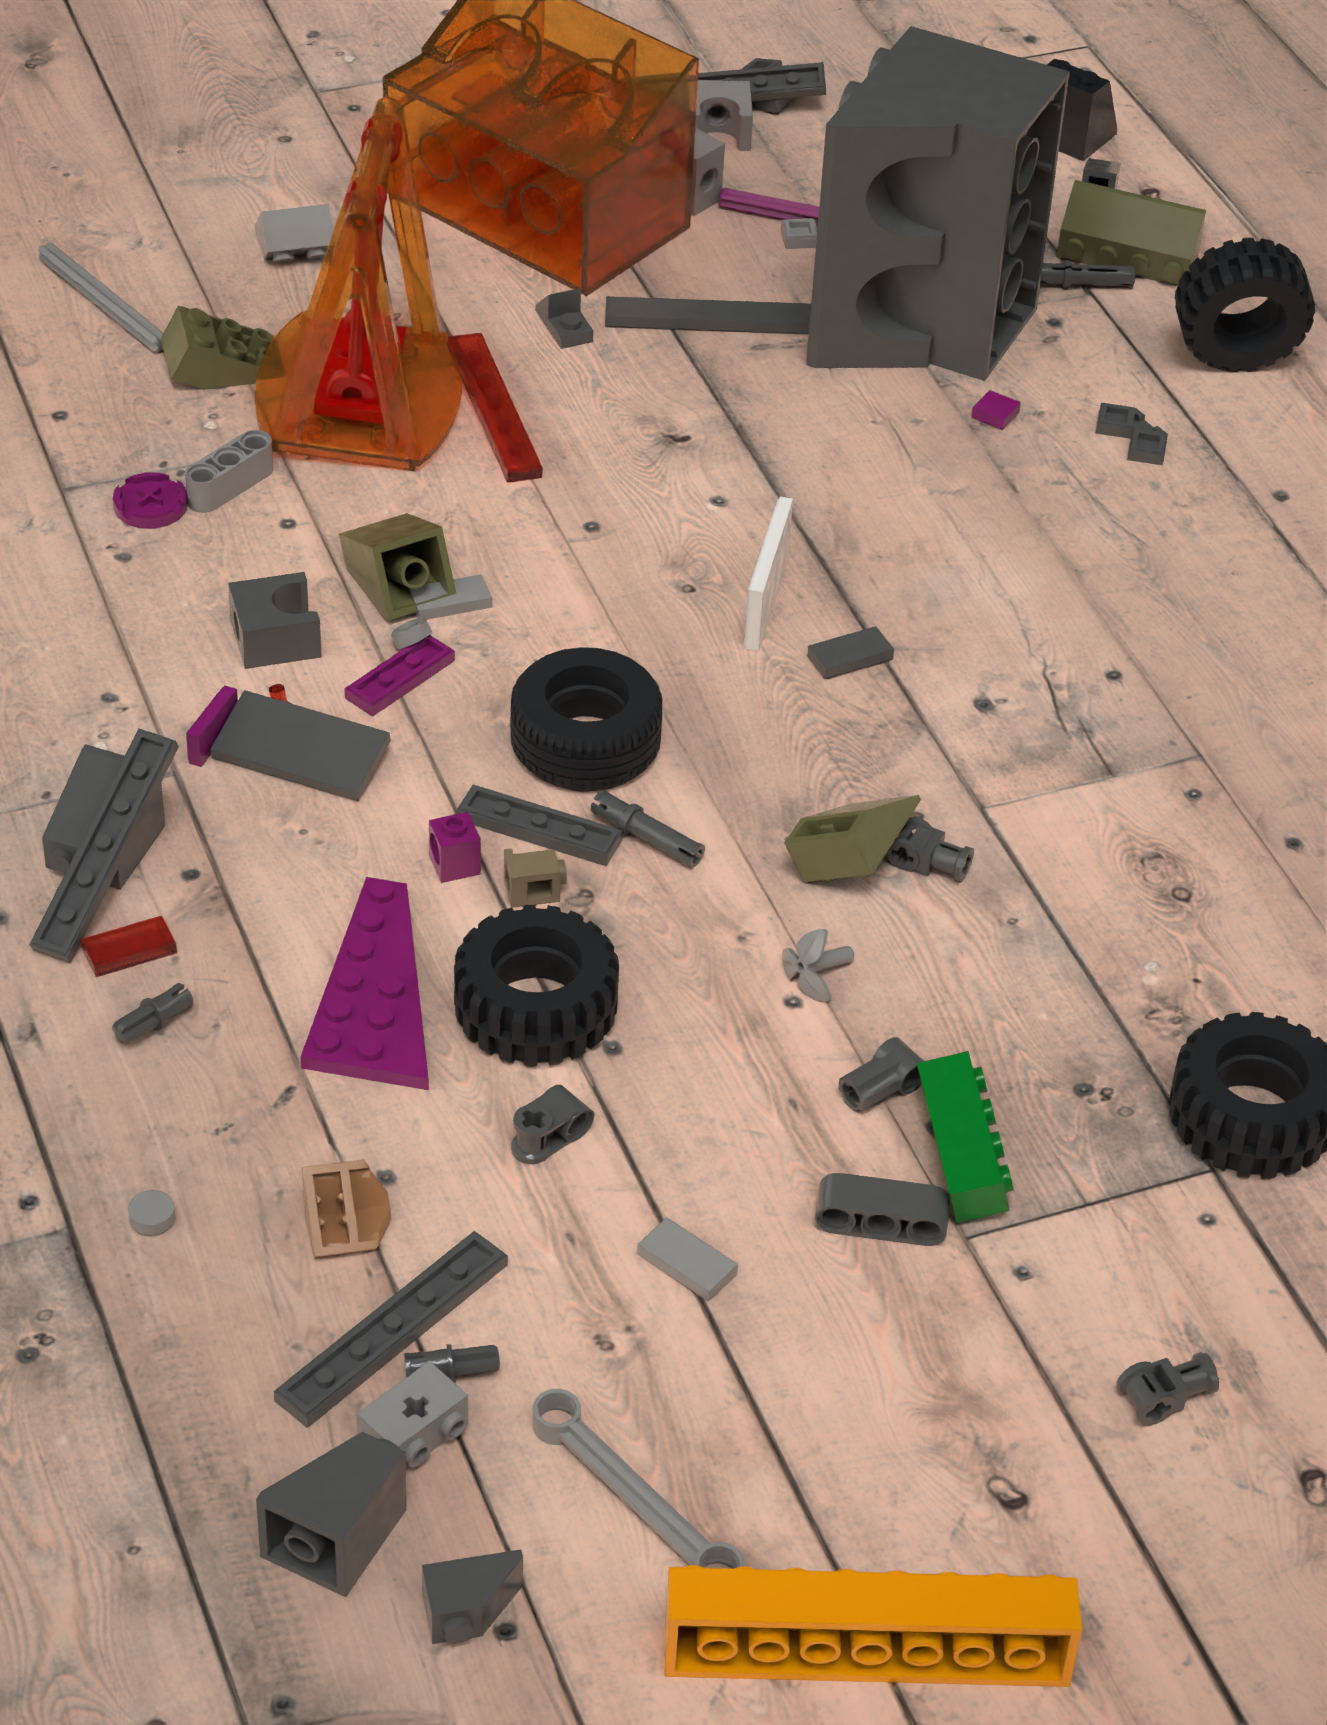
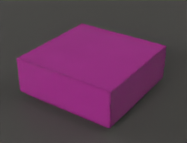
(996, 409)

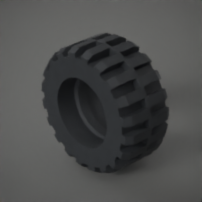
(1237, 273)
(536, 1024)
(1243, 1132)

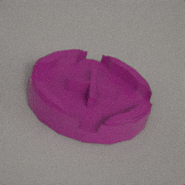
(150, 500)

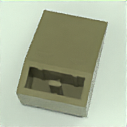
(212, 350)
(848, 838)

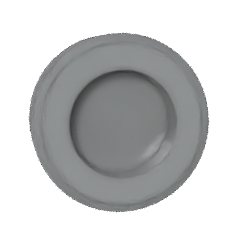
(411, 632)
(151, 1212)

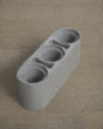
(229, 471)

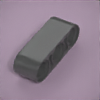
(882, 1209)

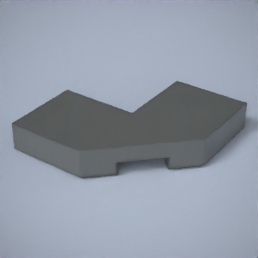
(1146, 441)

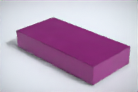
(209, 724)

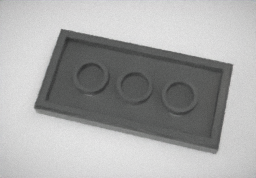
(300, 745)

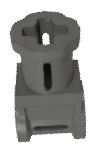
(928, 851)
(1162, 1388)

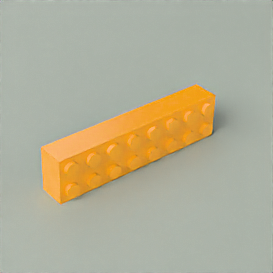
(871, 1626)

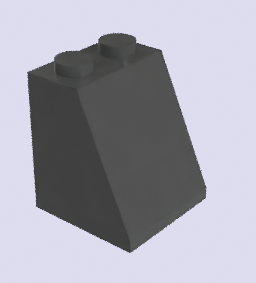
(80, 802)
(334, 1512)

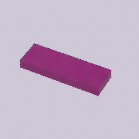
(399, 675)

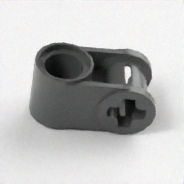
(549, 1125)

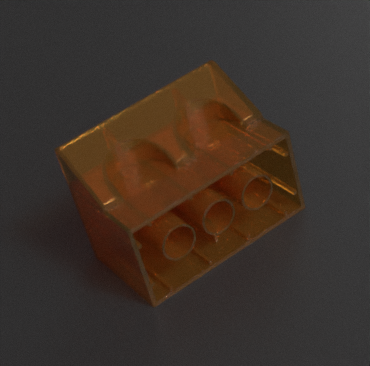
(552, 135)

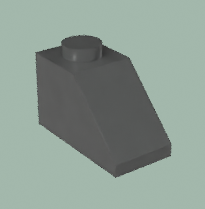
(469, 1593)

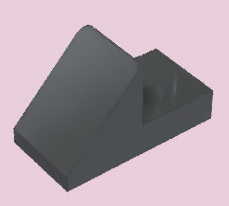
(564, 318)

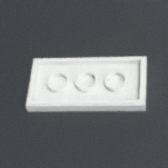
(768, 574)

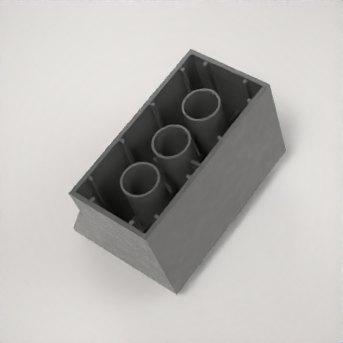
(934, 207)

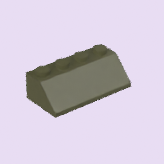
(1128, 230)

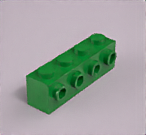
(963, 1136)

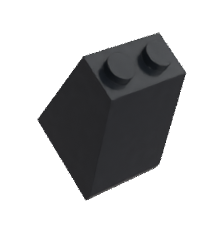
(1088, 112)

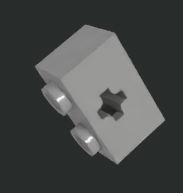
(417, 1414)

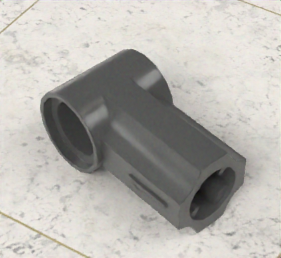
(890, 1070)

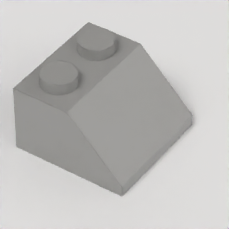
(294, 232)

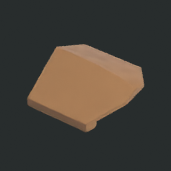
(344, 1208)

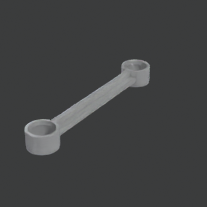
(627, 1482)

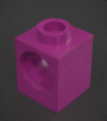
(454, 847)

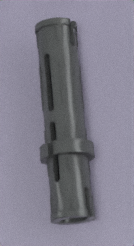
(1081, 274)
(634, 821)

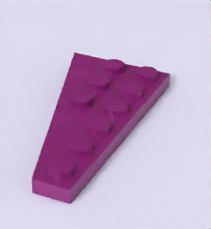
(371, 1004)

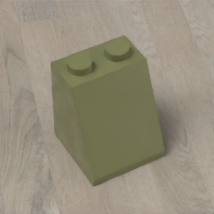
(396, 556)

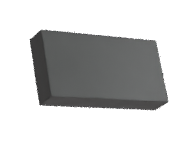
(850, 652)

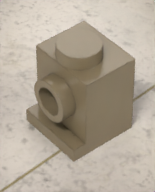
(533, 877)

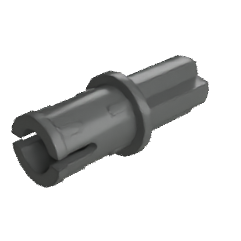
(152, 1014)
(456, 1361)

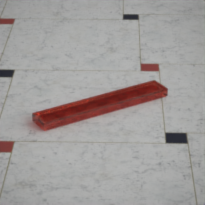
(494, 407)

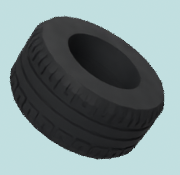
(586, 752)

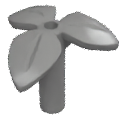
(811, 959)

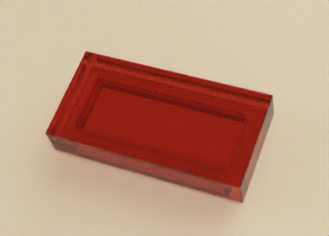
(128, 946)

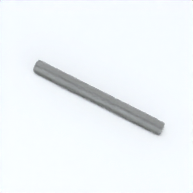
(102, 296)

